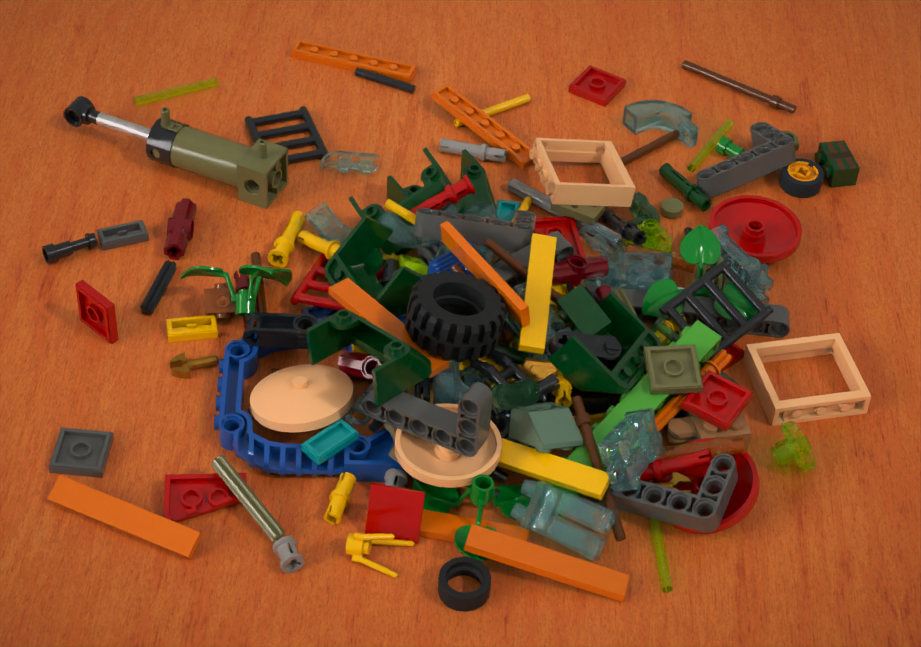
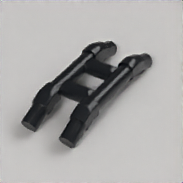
(509, 371)

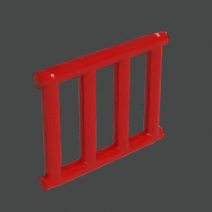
(309, 283)

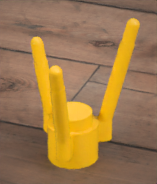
(361, 544)

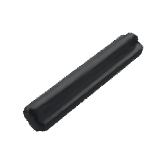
(158, 287)

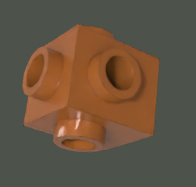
(212, 304)

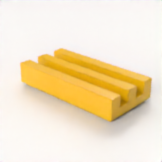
(192, 328)

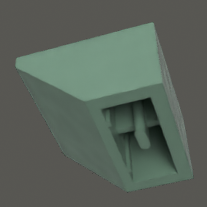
(544, 427)

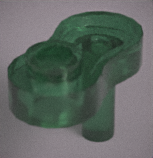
(642, 209)
(511, 395)

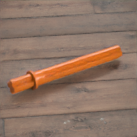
(715, 365)

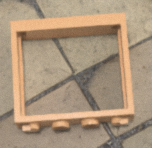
(617, 193)
(811, 407)

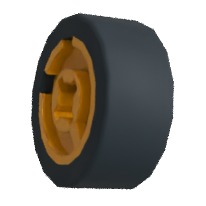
(801, 178)

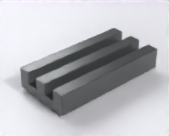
(122, 235)

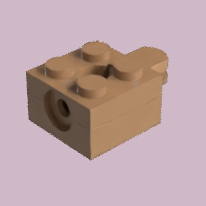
(694, 428)

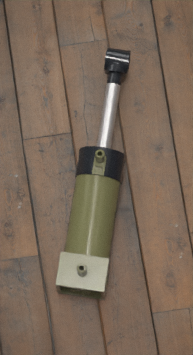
(256, 171)

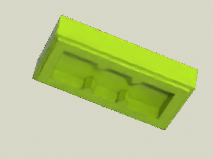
(414, 263)

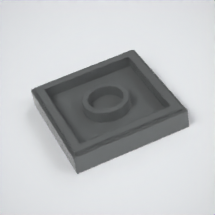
(81, 452)

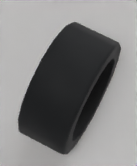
(459, 600)

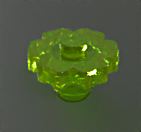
(656, 236)
(793, 448)

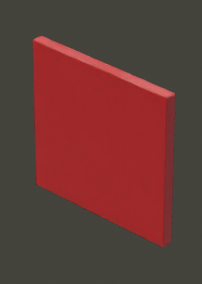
(395, 512)

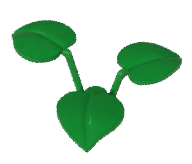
(703, 248)
(245, 298)
(481, 493)

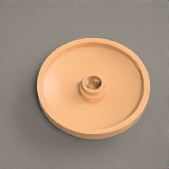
(302, 398)
(443, 466)

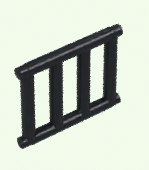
(308, 125)
(706, 281)

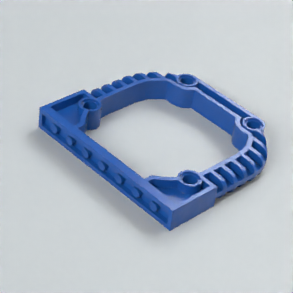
(364, 458)

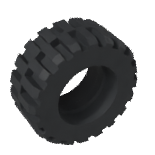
(455, 316)

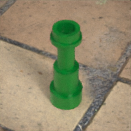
(727, 147)

